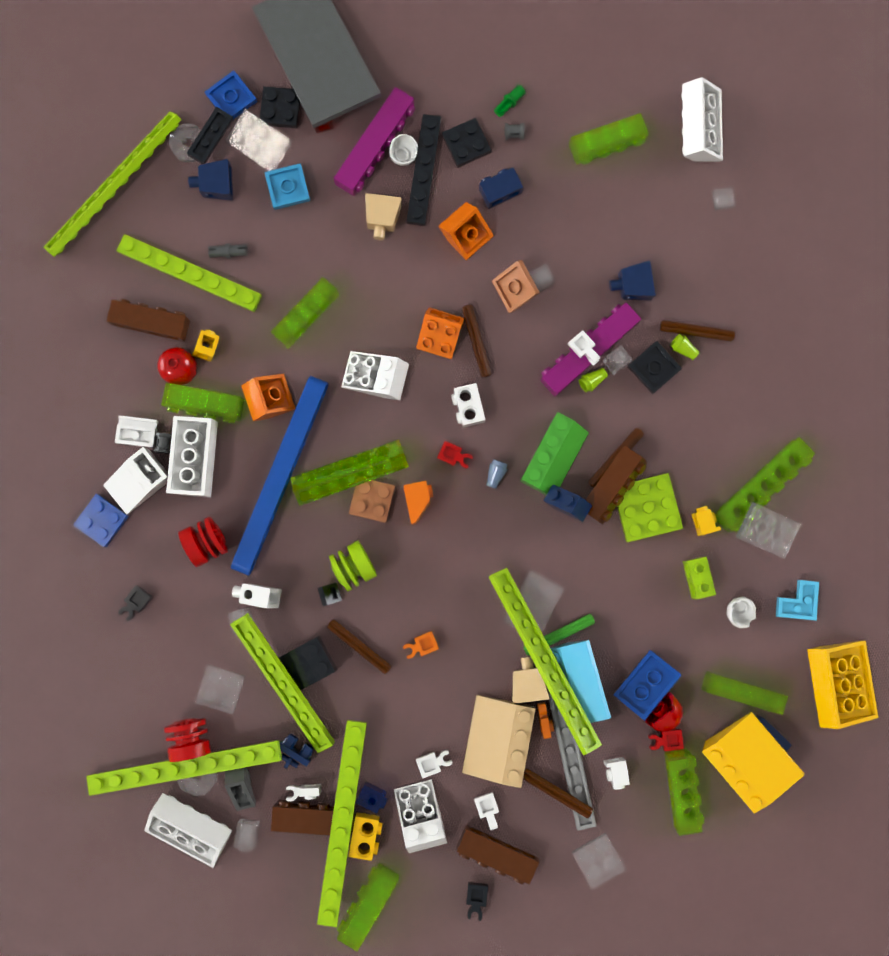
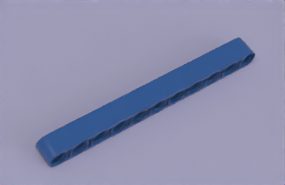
(279, 475)

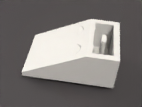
(375, 375)
(136, 480)
(420, 816)

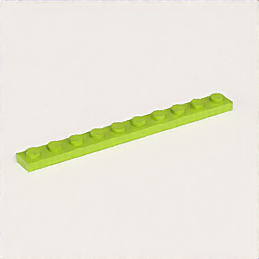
(112, 183)
(545, 661)
(169, 771)
(342, 823)

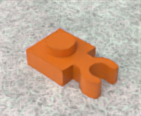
(424, 644)
(545, 724)

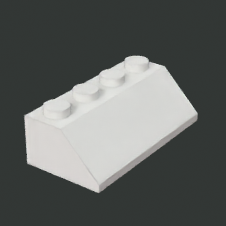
(702, 121)
(192, 456)
(187, 830)

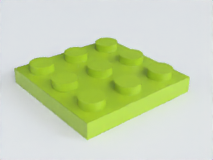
(649, 509)

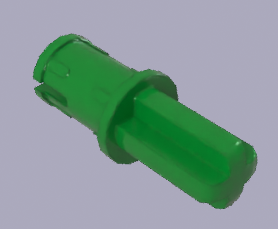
(509, 100)

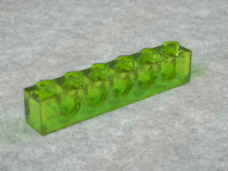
(796, 448)
(349, 472)

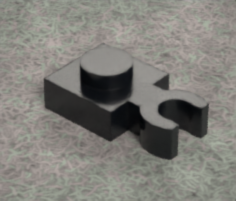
(136, 600)
(476, 897)

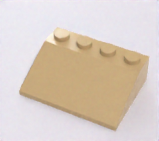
(499, 740)

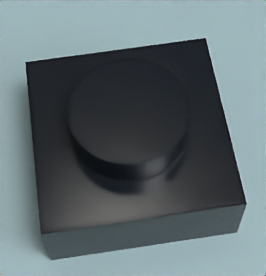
(329, 594)

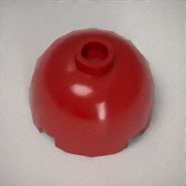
(177, 366)
(666, 715)

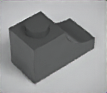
(239, 788)

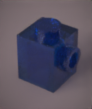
(372, 797)

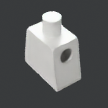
(257, 595)

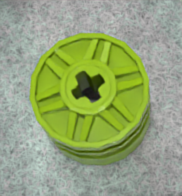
(352, 566)

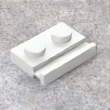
(136, 431)

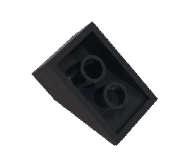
(308, 663)

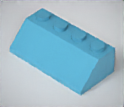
(582, 674)

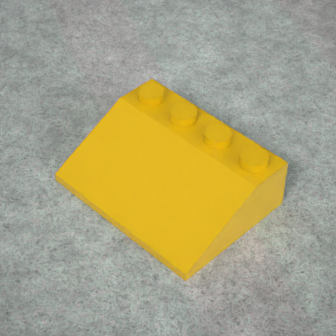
(842, 684)
(752, 762)

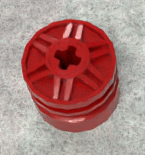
(207, 539)
(187, 740)

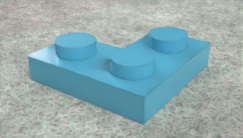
(804, 605)

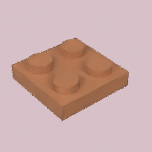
(515, 286)
(372, 500)

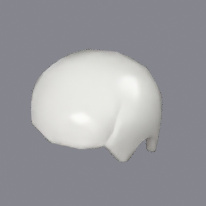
(403, 150)
(741, 612)

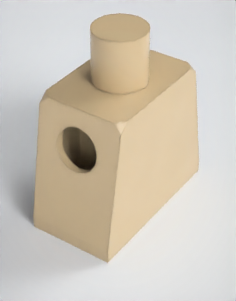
(382, 213)
(528, 683)

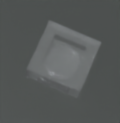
(723, 198)

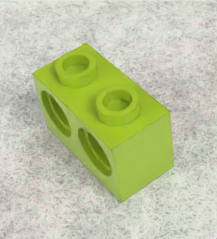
(699, 578)

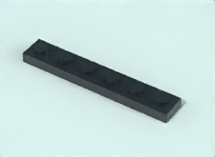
(423, 170)

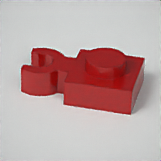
(451, 454)
(670, 740)

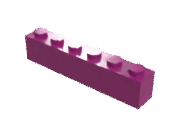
(374, 142)
(605, 336)

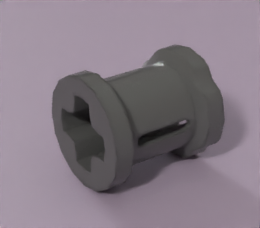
(514, 131)
(162, 443)

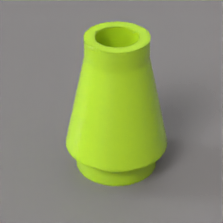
(683, 346)
(591, 380)

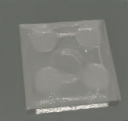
(220, 689)
(598, 860)

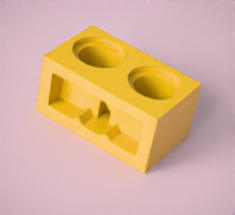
(361, 835)

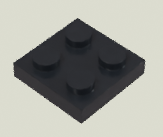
(280, 107)
(466, 142)
(654, 367)

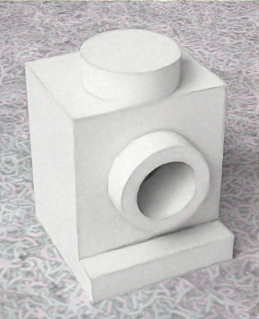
(617, 772)

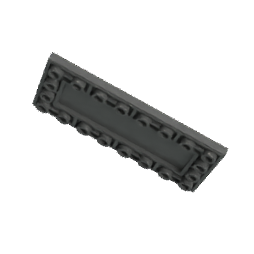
(317, 57)

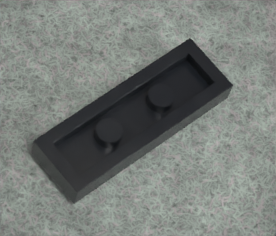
(210, 136)

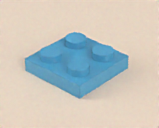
(287, 186)

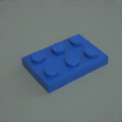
(647, 685)

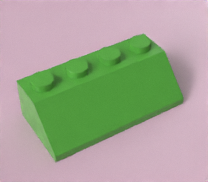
(554, 454)

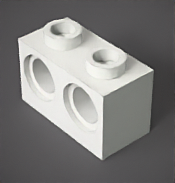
(473, 404)

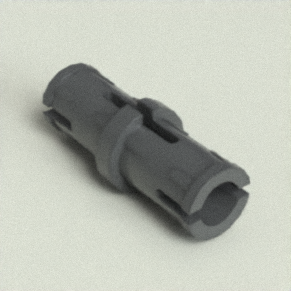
(227, 250)

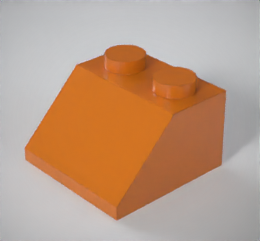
(466, 230)
(267, 396)
(417, 499)

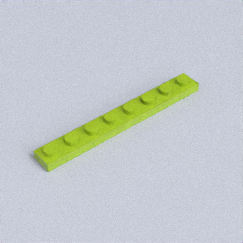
(189, 273)
(282, 683)

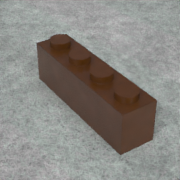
(148, 320)
(615, 483)
(302, 818)
(497, 854)

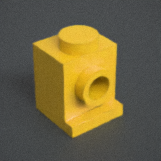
(204, 352)
(704, 521)

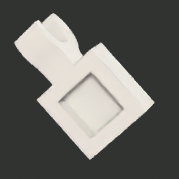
(583, 345)
(308, 791)
(487, 808)

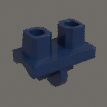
(303, 756)

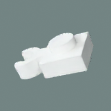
(430, 764)

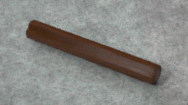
(696, 330)
(476, 341)
(629, 442)
(359, 646)
(557, 793)

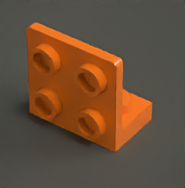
(439, 333)

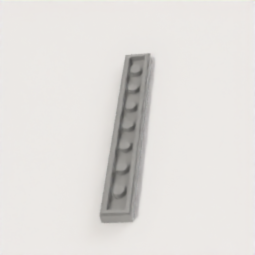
(572, 767)

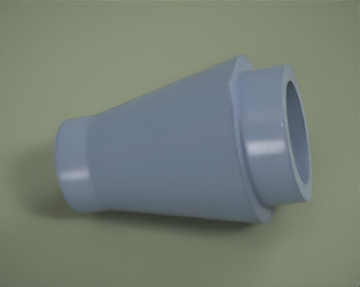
(496, 472)

